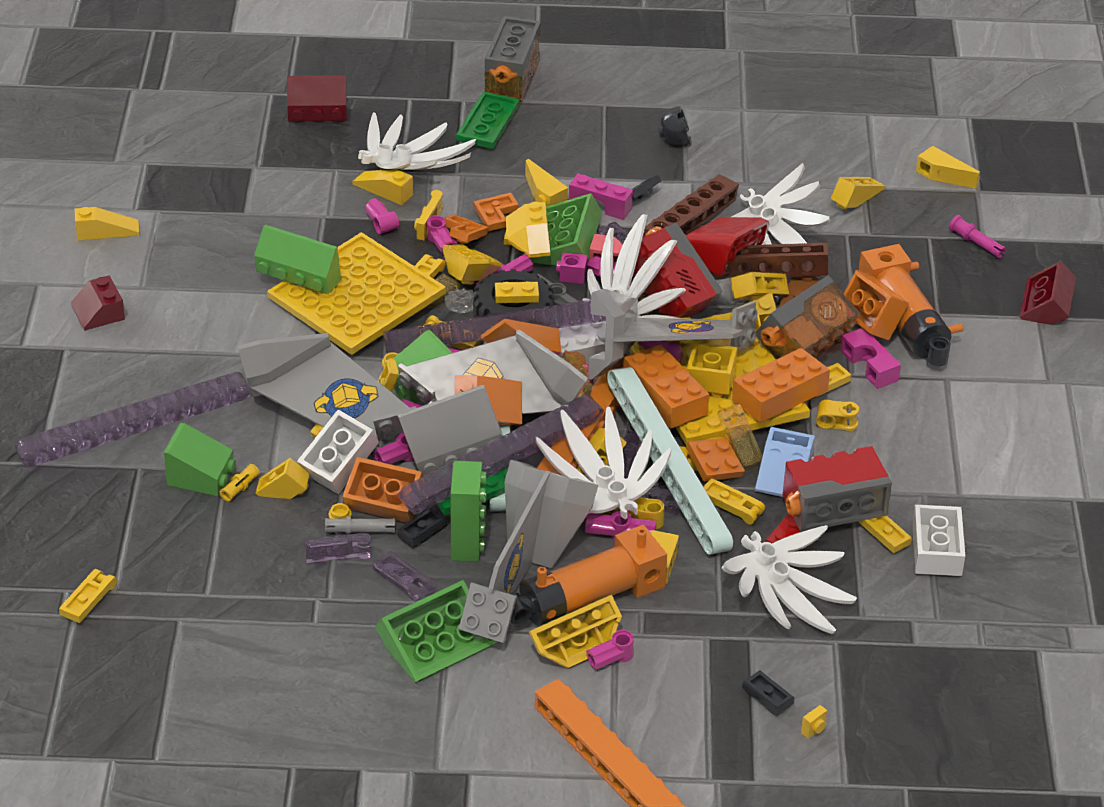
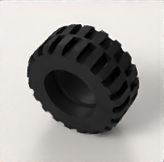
(484, 294)

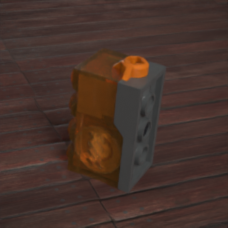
(512, 57)
(809, 321)

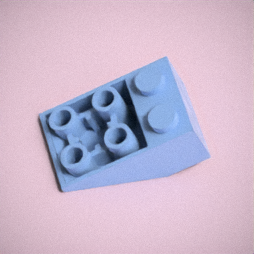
(781, 447)

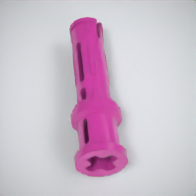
(970, 232)

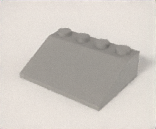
(450, 428)

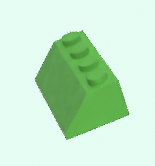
(297, 259)

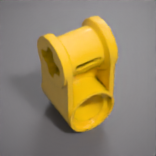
(835, 415)
(649, 510)

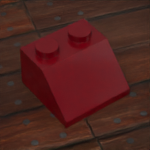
(98, 304)

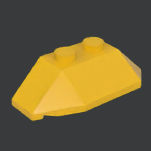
(529, 229)
(468, 264)
(571, 635)

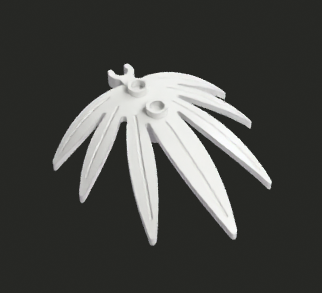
(407, 155)
(771, 208)
(625, 268)
(612, 486)
(770, 566)

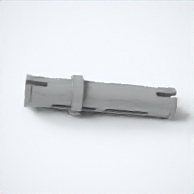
(359, 525)

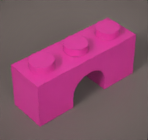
(614, 197)
(881, 365)

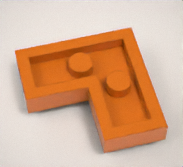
(492, 210)
(464, 229)

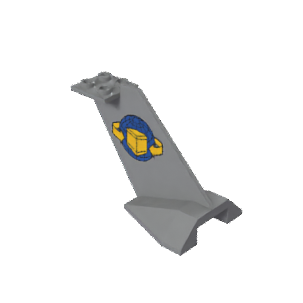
(625, 328)
(319, 379)
(541, 521)

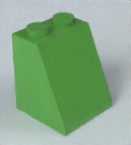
(424, 348)
(197, 461)

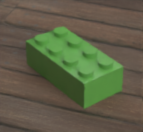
(467, 511)

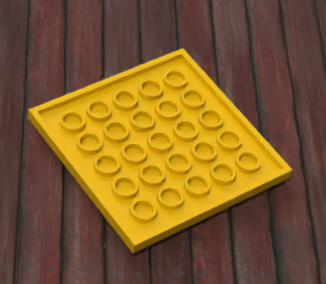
(371, 298)

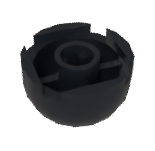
(674, 127)

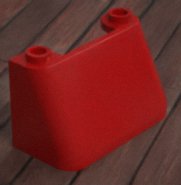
(724, 237)

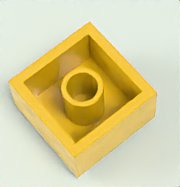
(713, 366)

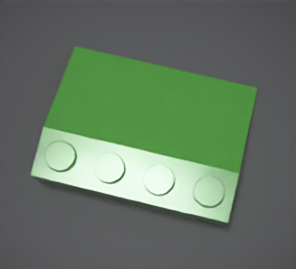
(571, 228)
(428, 635)

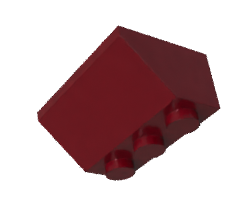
(316, 98)
(1048, 295)

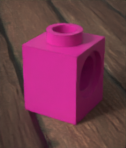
(572, 268)

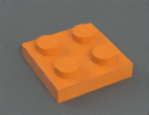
(715, 459)

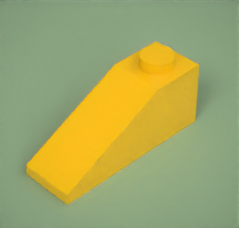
(389, 184)
(544, 186)
(854, 191)
(102, 224)
(759, 283)

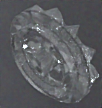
(461, 305)

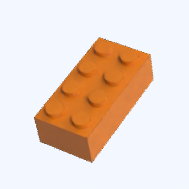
(669, 385)
(780, 385)

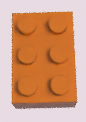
(877, 303)
(375, 489)

